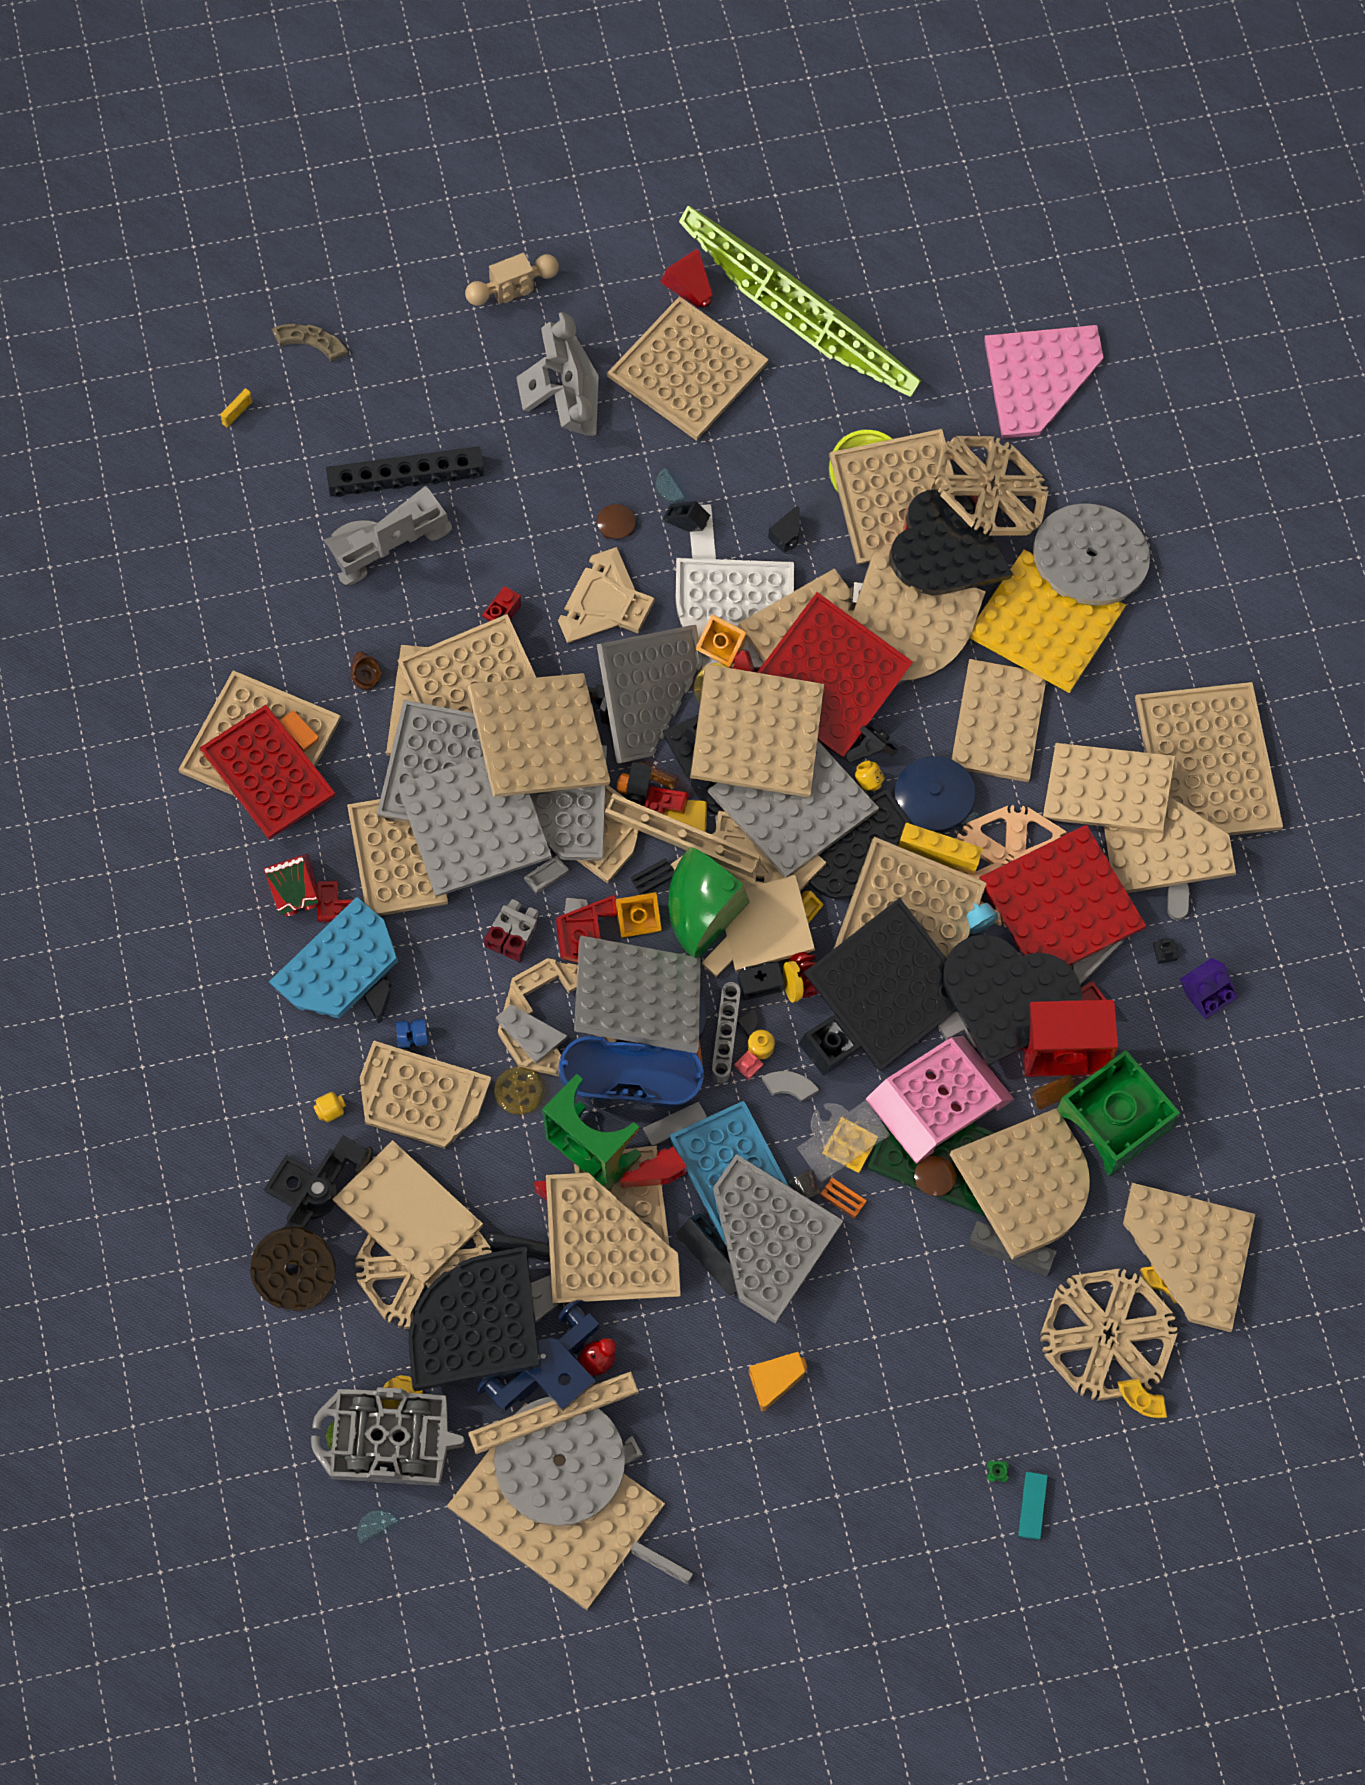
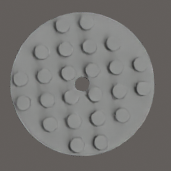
(1099, 580)
(565, 1492)

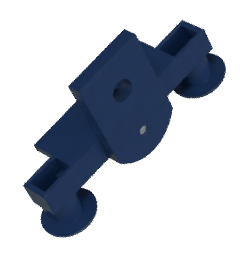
(556, 1361)

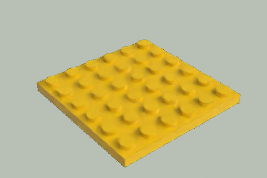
(1041, 627)

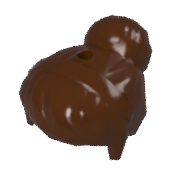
(369, 666)

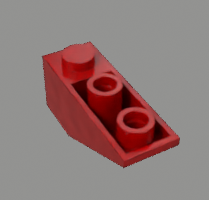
(658, 1171)

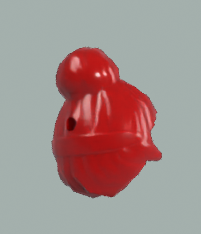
(605, 1356)

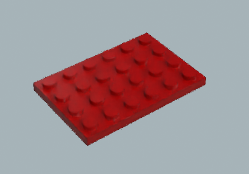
(267, 772)

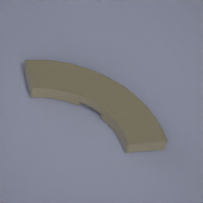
(311, 336)

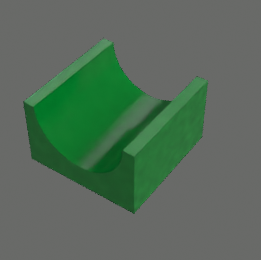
(1120, 1111)

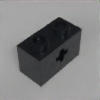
(753, 988)

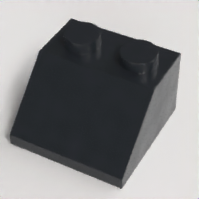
(829, 1044)

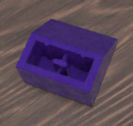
(1209, 987)

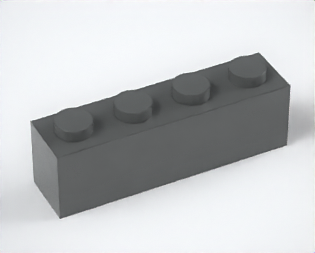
(987, 1241)

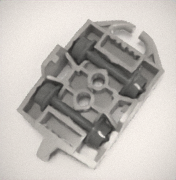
(361, 1413)

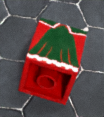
(293, 885)

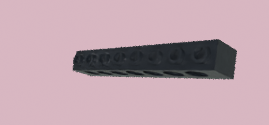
(396, 466)

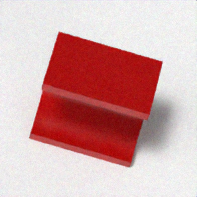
(1070, 1038)

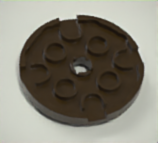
(296, 1247)

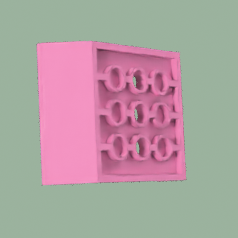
(924, 1117)

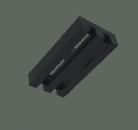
(667, 868)

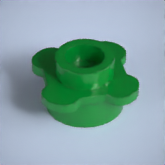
(1002, 1467)

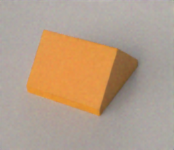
(721, 640)
(638, 915)

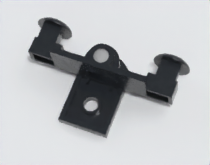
(316, 1188)

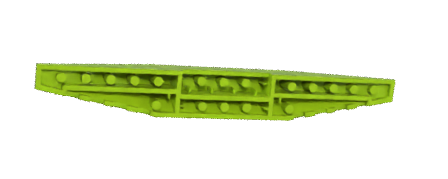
(798, 305)

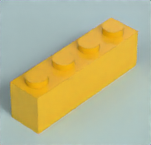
(941, 848)

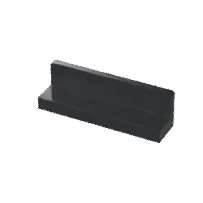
(709, 1249)

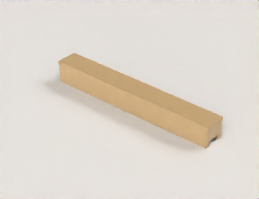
(682, 835)

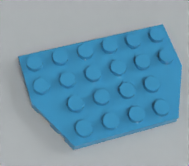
(338, 963)

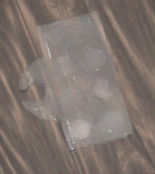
(841, 1138)

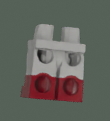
(512, 931)

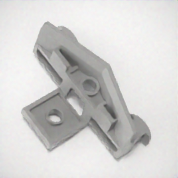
(575, 398)
(409, 521)

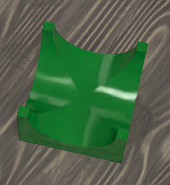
(588, 1149)

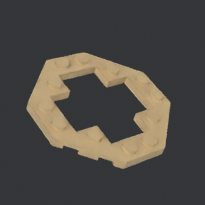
(525, 984)

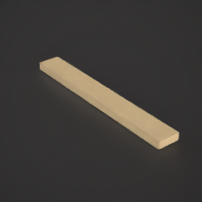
(721, 956)
(551, 1414)

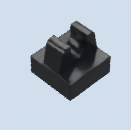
(1165, 951)

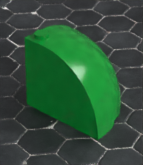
(702, 901)

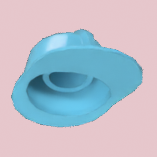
(981, 917)

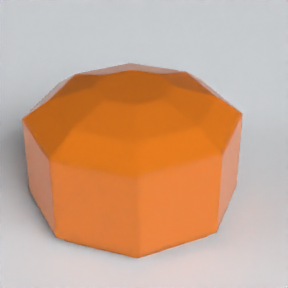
(622, 783)

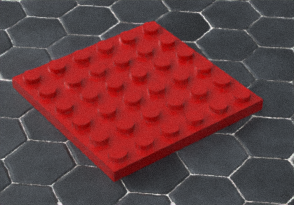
(845, 657)
(1063, 899)

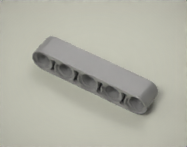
(726, 1023)

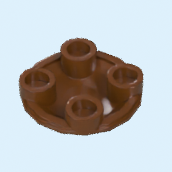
(616, 521)
(935, 1176)

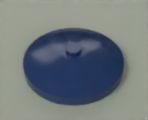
(935, 793)

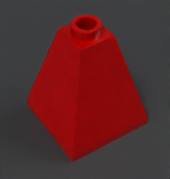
(689, 280)

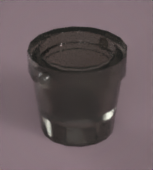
(805, 1184)

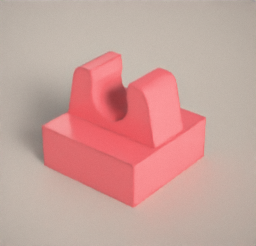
(748, 1065)

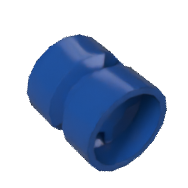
(419, 1033)

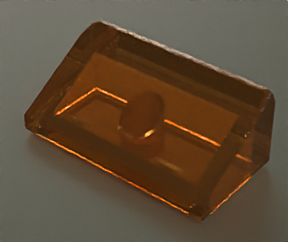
(662, 776)
(1052, 1092)

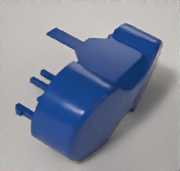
(660, 1073)

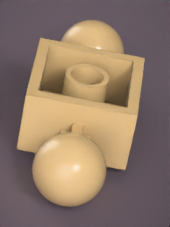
(511, 279)

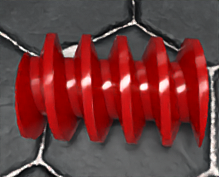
(804, 962)

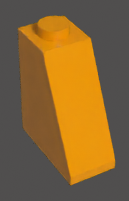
(776, 1377)

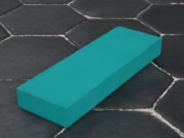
(1032, 1506)

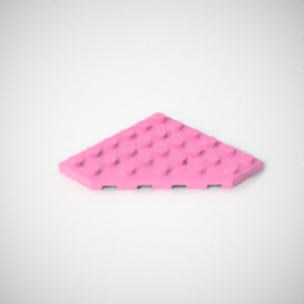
(1039, 374)

